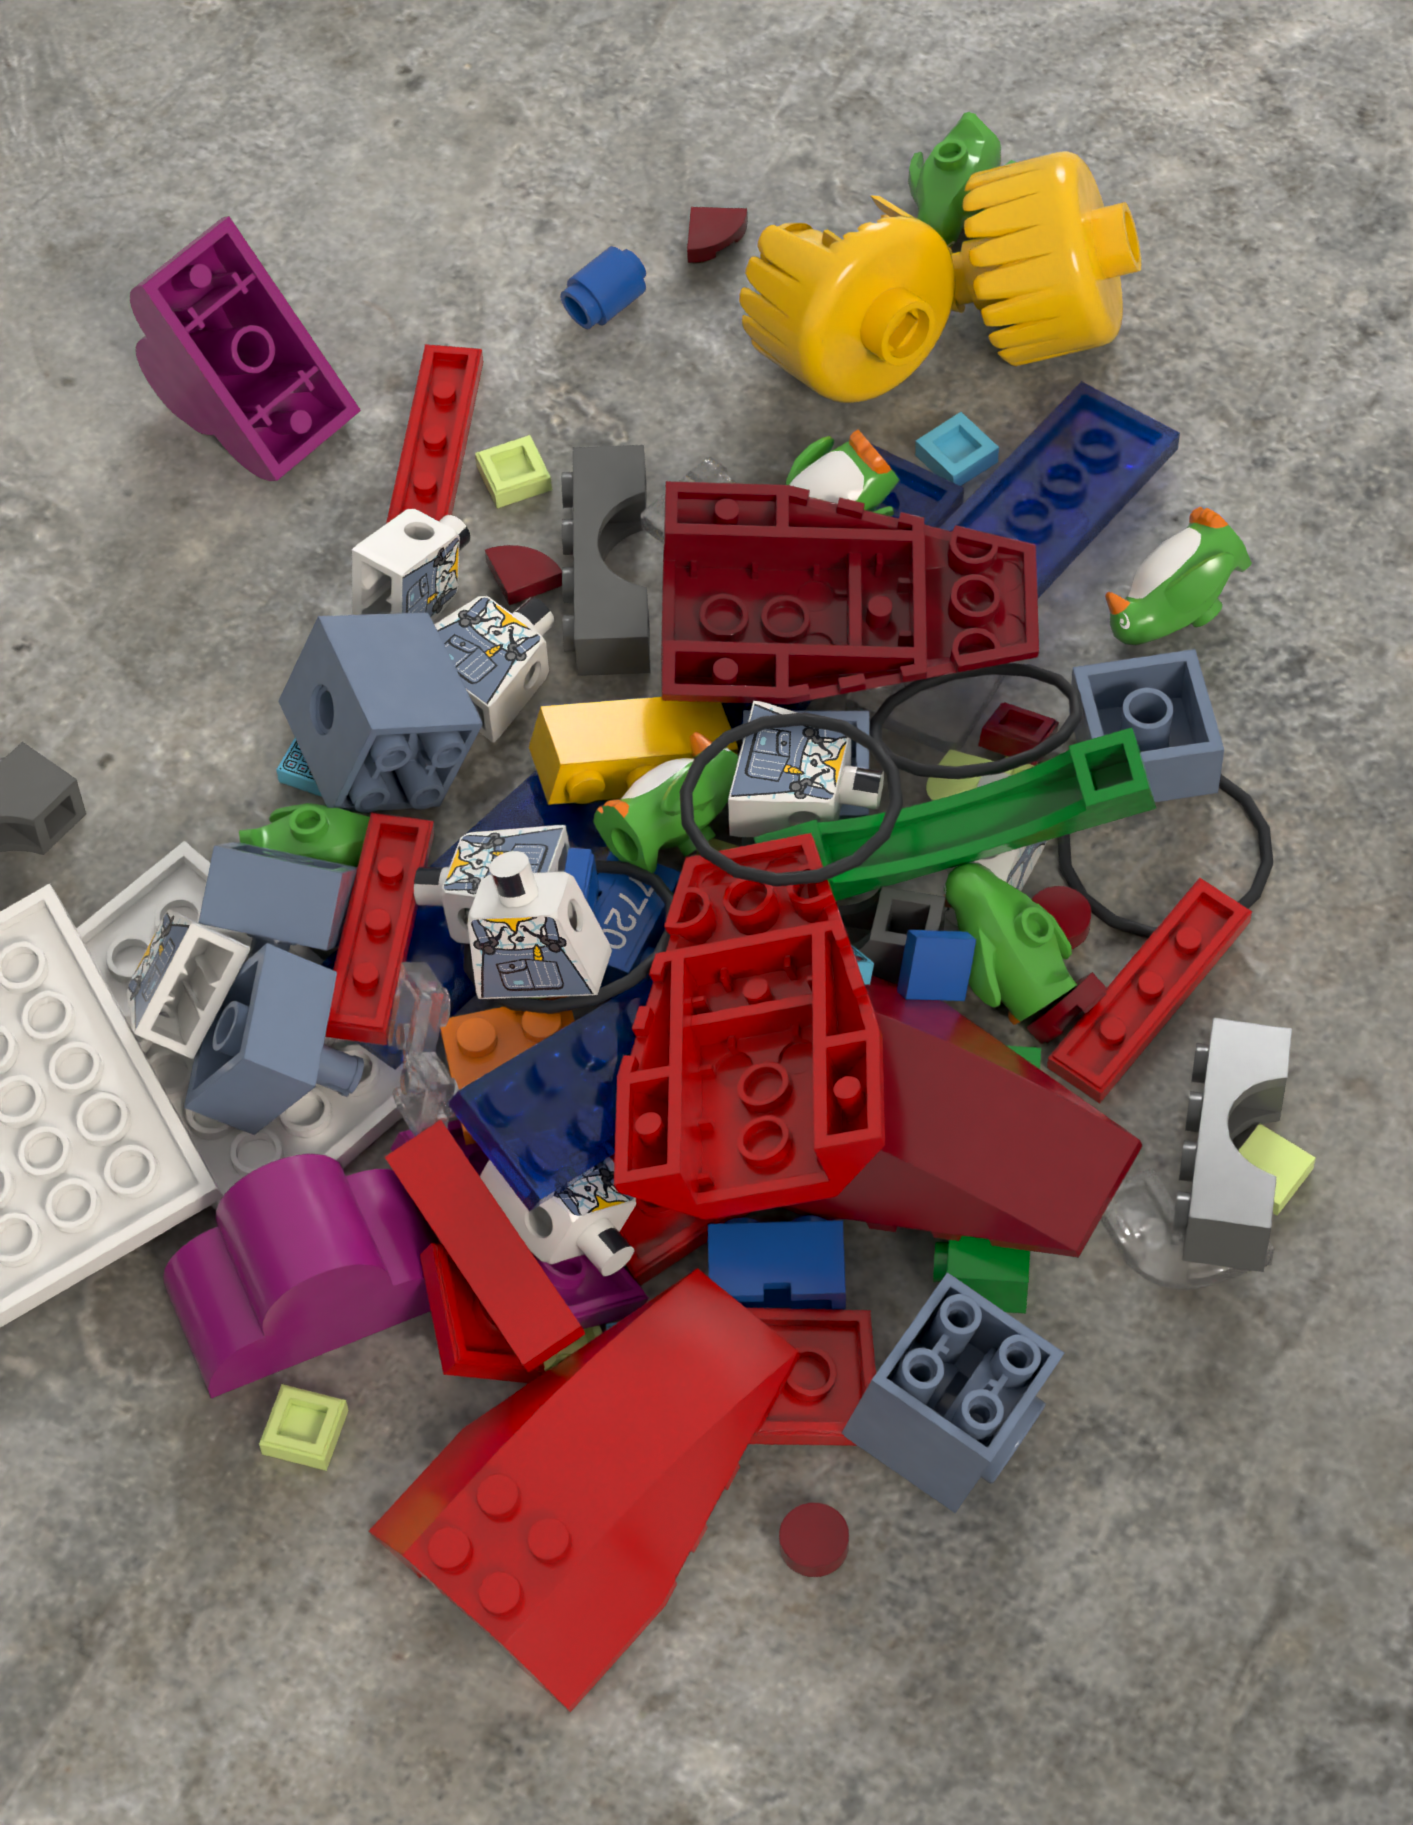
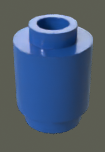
(604, 287)

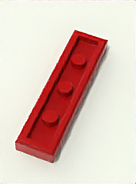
(437, 431)
(378, 927)
(1149, 990)
(485, 1246)

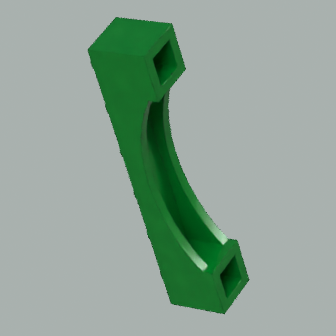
(1063, 795)

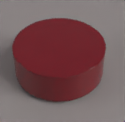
(1069, 910)
(814, 1539)

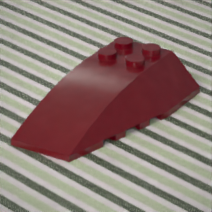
(827, 599)
(979, 1140)

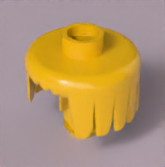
(1044, 258)
(852, 309)

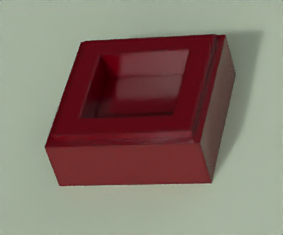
(1016, 730)

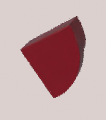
(714, 230)
(522, 572)
(1065, 1008)

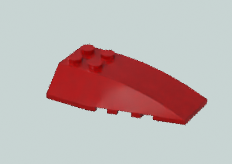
(754, 1047)
(594, 1483)

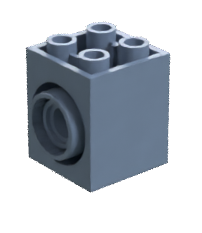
(379, 712)
(954, 1394)

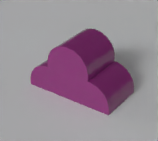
(236, 355)
(298, 1268)

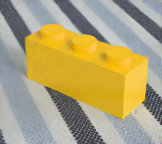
(607, 745)

